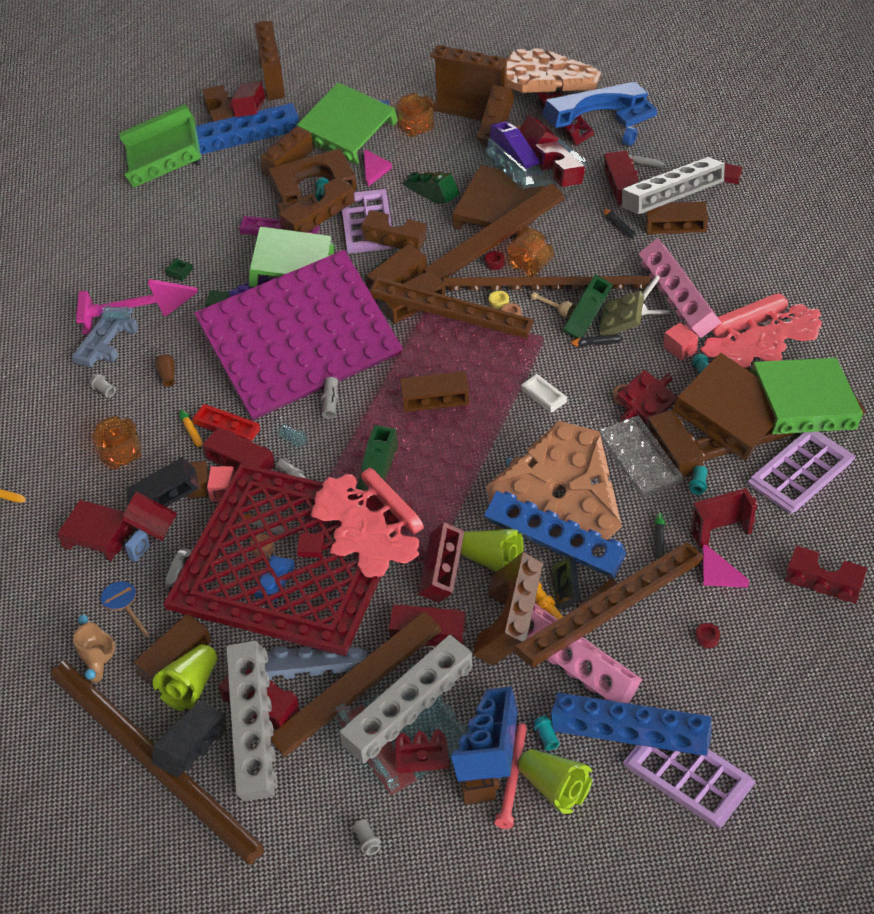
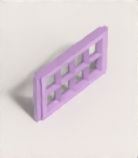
(355, 247)
(774, 493)
(727, 805)

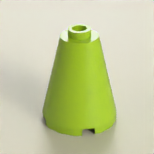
(492, 547)
(186, 678)
(556, 778)

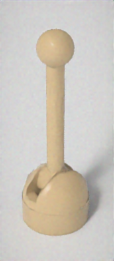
(565, 309)

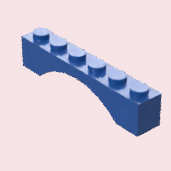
(565, 109)

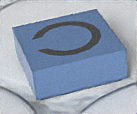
(137, 545)

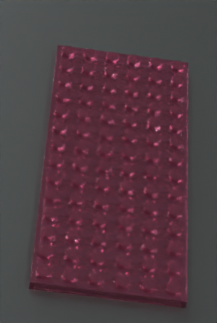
(443, 446)

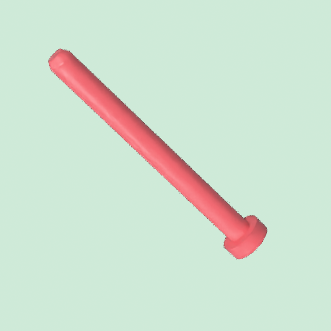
(504, 819)

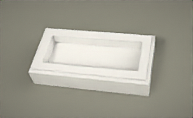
(544, 393)

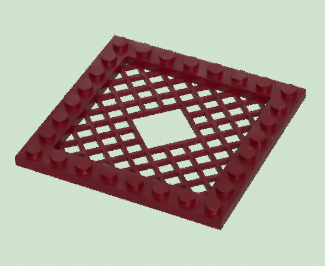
(246, 482)

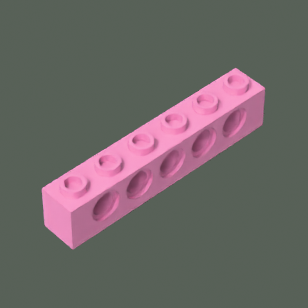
(679, 288)
(623, 680)

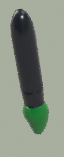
(659, 535)

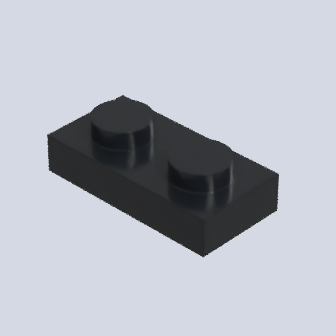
(566, 583)

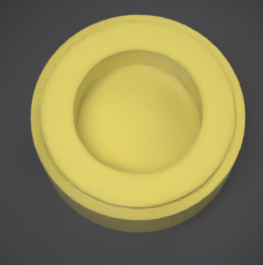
(498, 299)

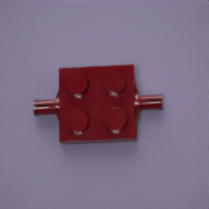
(646, 396)

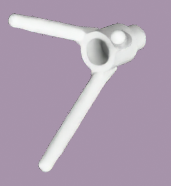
(647, 290)

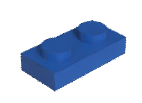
(636, 113)
(281, 567)

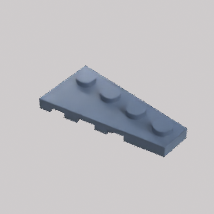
(314, 661)

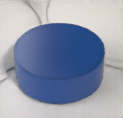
(629, 136)

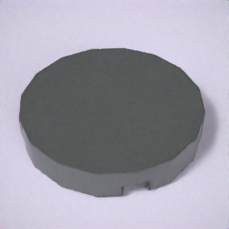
(176, 567)

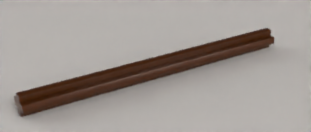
(141, 747)

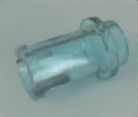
(115, 313)
(297, 437)

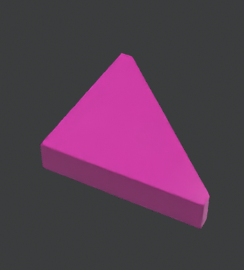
(375, 167)
(719, 572)

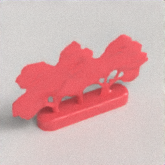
(757, 340)
(365, 529)

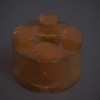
(415, 114)
(530, 252)
(116, 441)

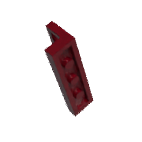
(570, 130)

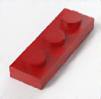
(212, 418)

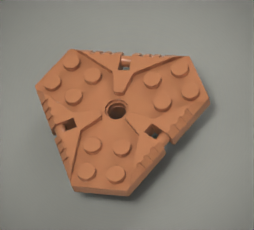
(546, 71)
(566, 461)

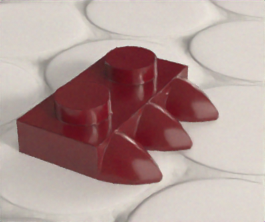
(421, 754)

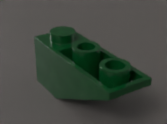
(435, 187)
(587, 307)
(379, 452)

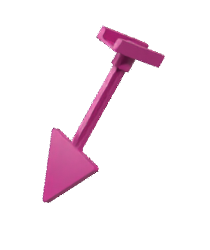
(165, 294)

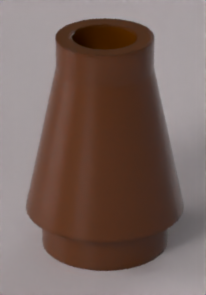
(166, 369)

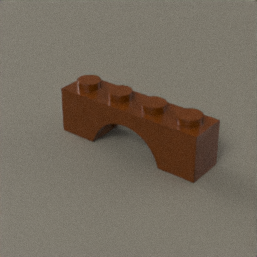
(305, 218)

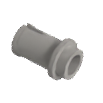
(99, 383)
(369, 843)

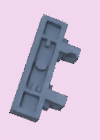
(96, 343)

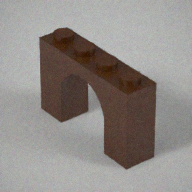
(270, 60)
(327, 165)
(517, 589)

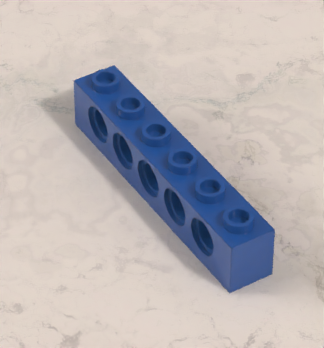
(246, 129)
(607, 564)
(632, 724)

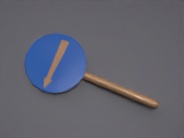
(119, 597)

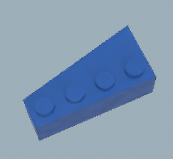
(489, 742)

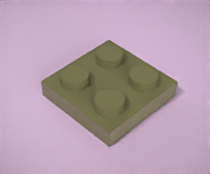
(622, 313)

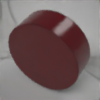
(494, 260)
(707, 635)

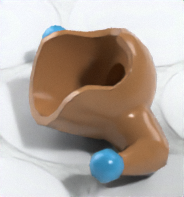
(93, 648)

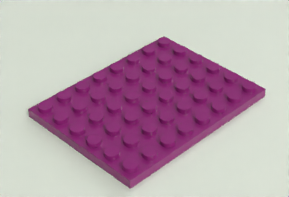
(296, 333)

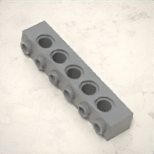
(672, 185)
(239, 659)
(393, 701)

